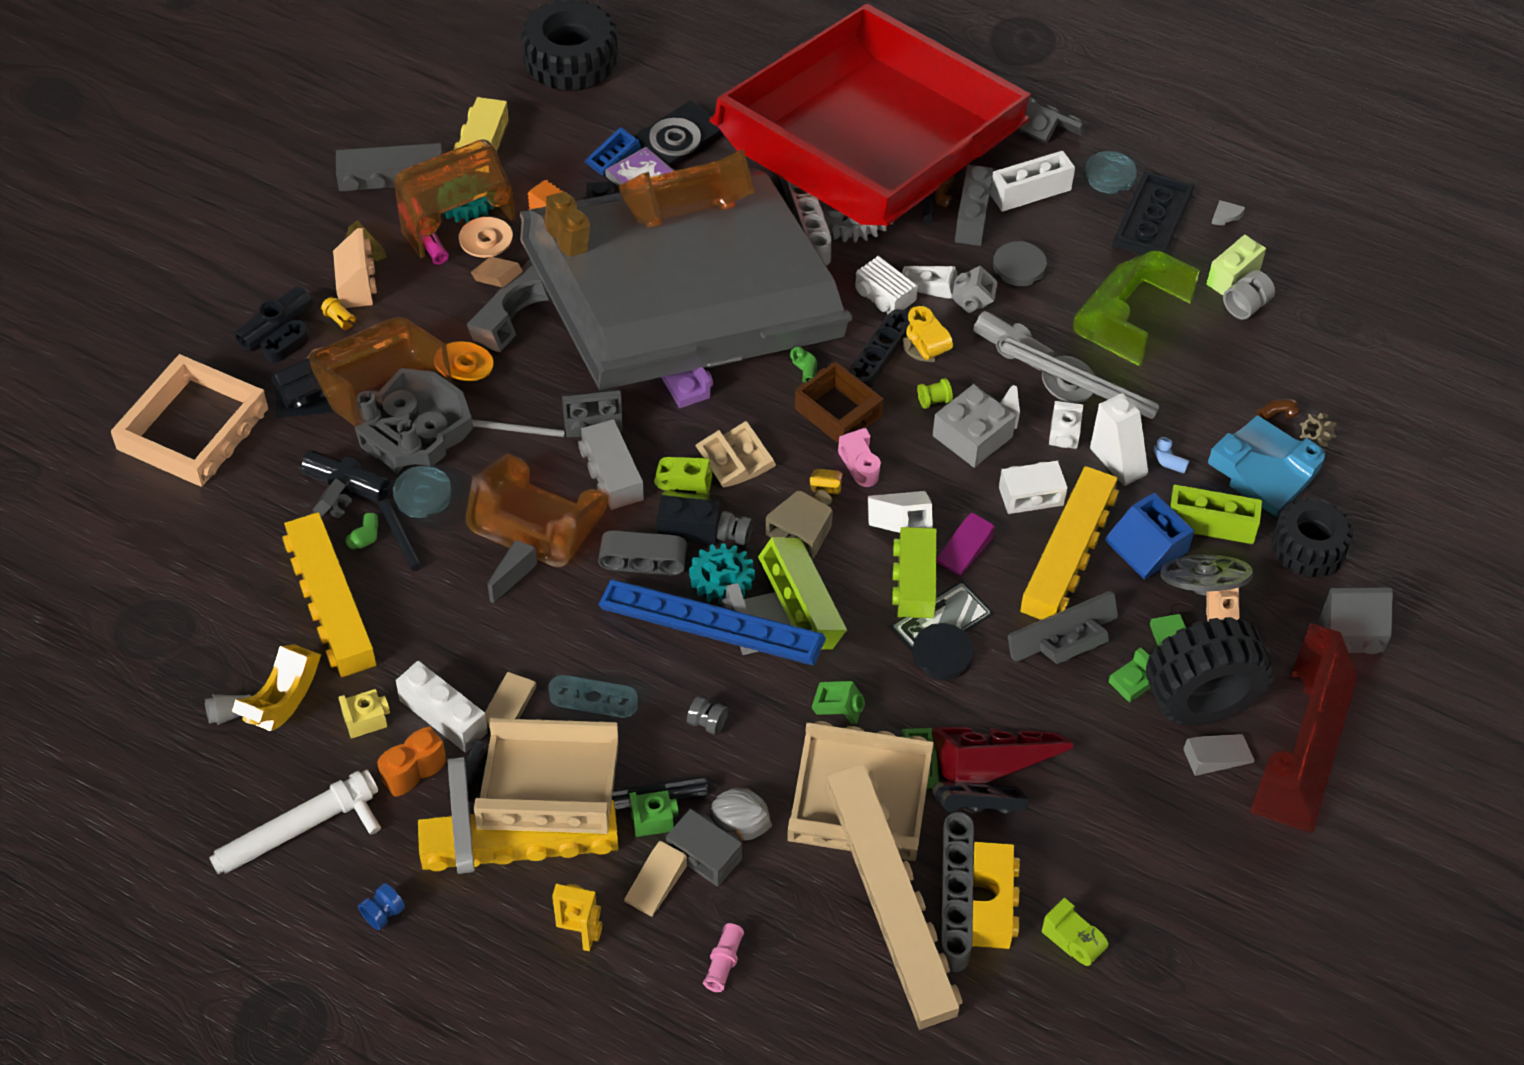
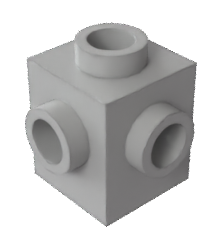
(974, 289)

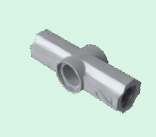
(998, 330)

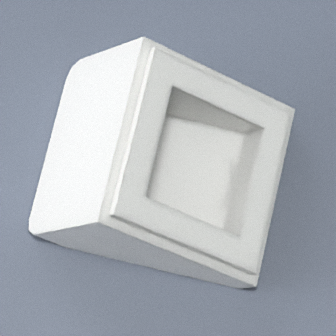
(1011, 402)

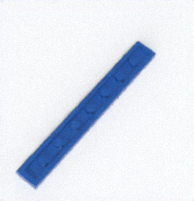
(713, 622)

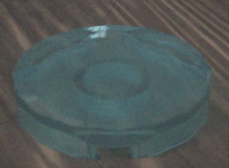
(1110, 171)
(422, 491)

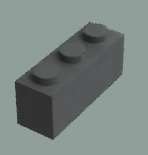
(974, 205)

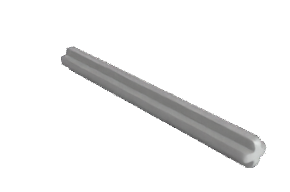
(1076, 375)

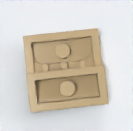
(736, 455)

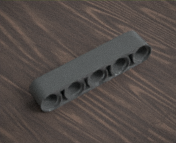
(959, 877)

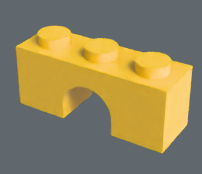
(994, 919)

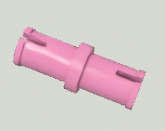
(723, 957)

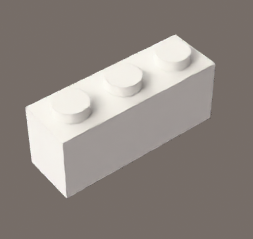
(1032, 180)
(441, 706)

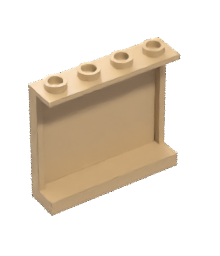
(900, 771)
(548, 776)

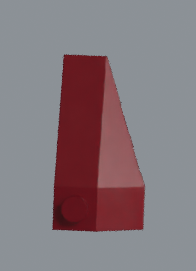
(985, 757)

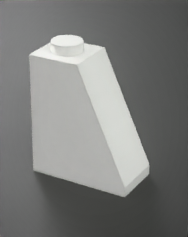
(1120, 439)

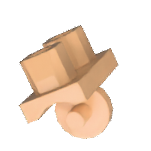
(1222, 604)

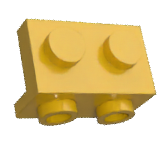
(578, 911)

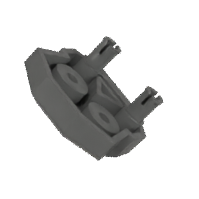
(402, 434)

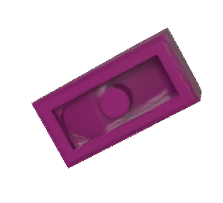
(966, 544)

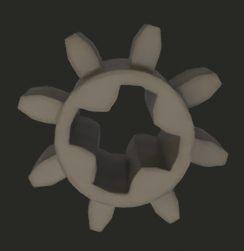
(1318, 429)

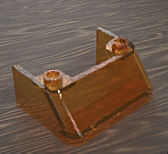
(448, 183)
(688, 190)
(373, 359)

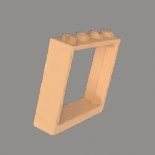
(161, 393)

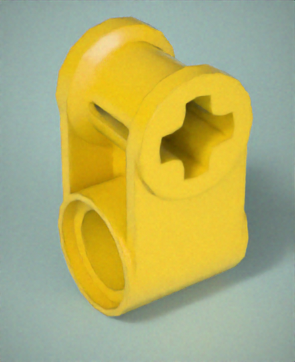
(927, 333)

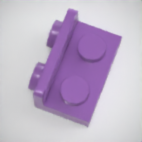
(689, 386)

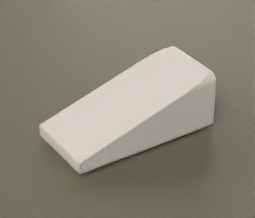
(932, 279)

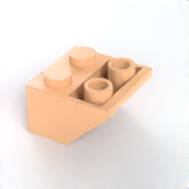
(354, 270)

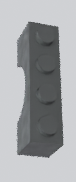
(492, 324)

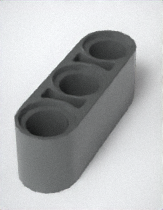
(642, 552)

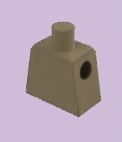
(802, 518)

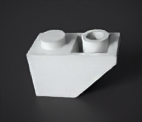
(900, 510)

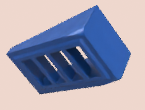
(619, 138)

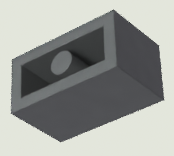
(707, 847)

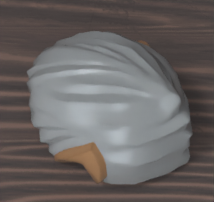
(741, 813)

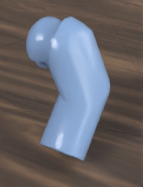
(1166, 457)

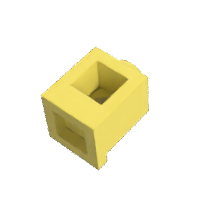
(364, 712)

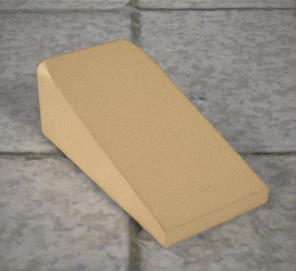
(656, 878)

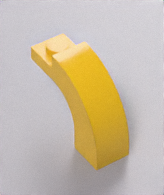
(283, 689)

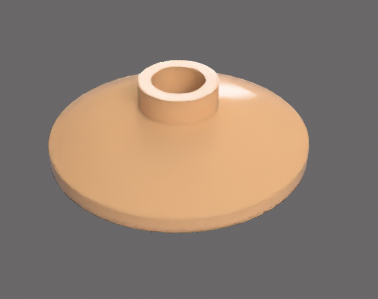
(485, 237)

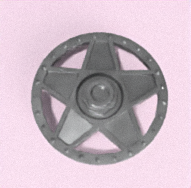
(1206, 573)

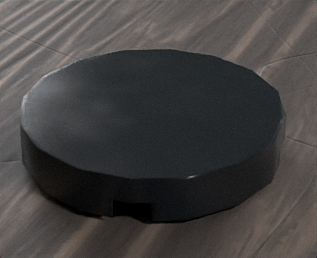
(942, 651)

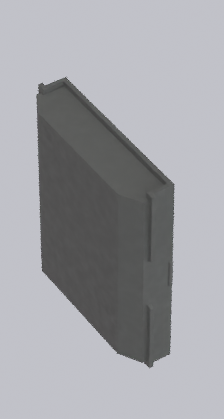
(688, 290)

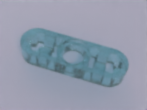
(601, 706)

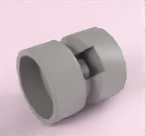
(1249, 294)

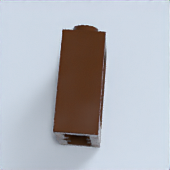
(863, 416)

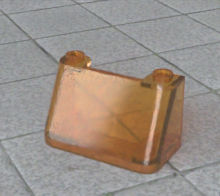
(510, 509)

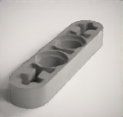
(460, 815)

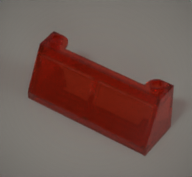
(1297, 781)

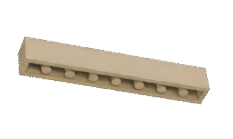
(893, 897)

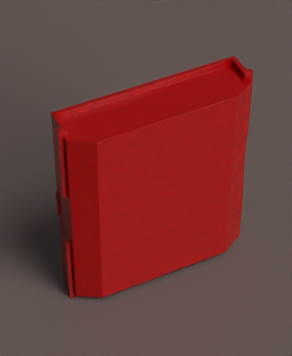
(870, 115)

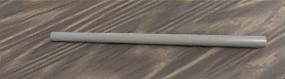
(518, 428)

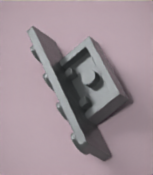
(1044, 121)
(1066, 632)

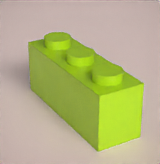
(1217, 513)
(915, 572)

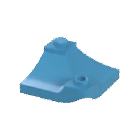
(1267, 463)

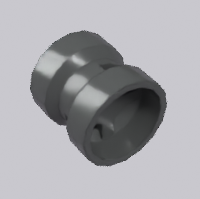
(734, 528)
(707, 714)

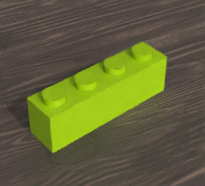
(801, 589)

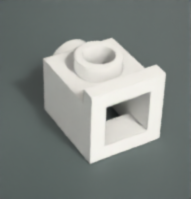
(1066, 424)

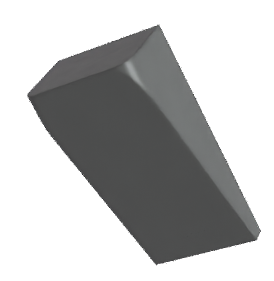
(514, 566)

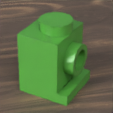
(652, 813)

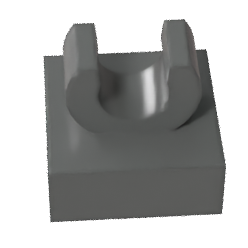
(330, 498)

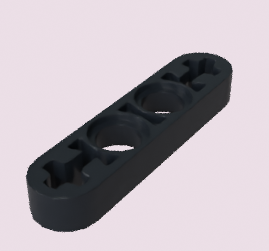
(882, 350)

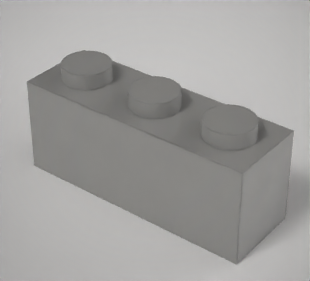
(611, 464)

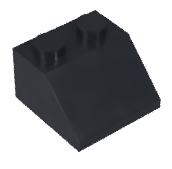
(689, 516)

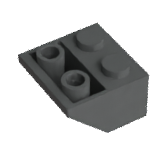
(590, 408)

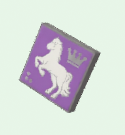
(636, 164)

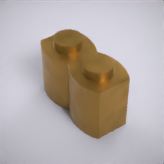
(567, 224)

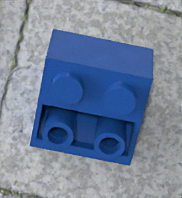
(1150, 536)

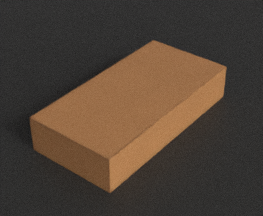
(496, 271)

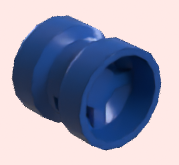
(383, 905)

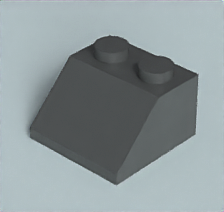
(1360, 616)

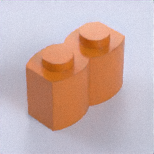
(414, 760)

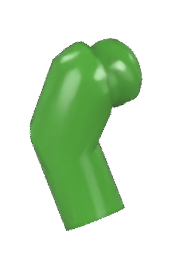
(804, 361)
(364, 535)

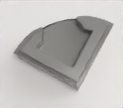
(1227, 212)

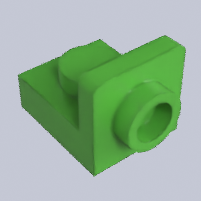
(1131, 678)
(839, 699)

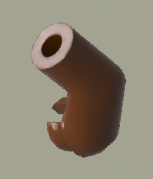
(941, 196)
(1270, 409)

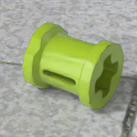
(935, 393)

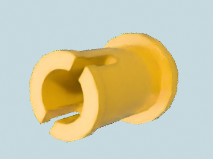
(333, 308)

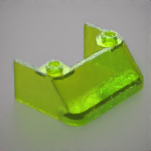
(1106, 313)

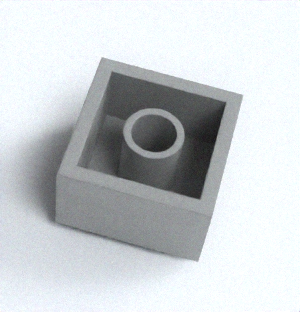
(974, 425)

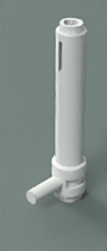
(339, 798)

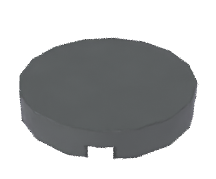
(1019, 263)

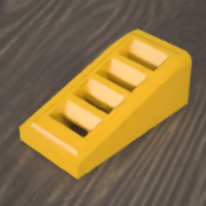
(826, 480)

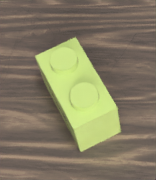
(1235, 263)

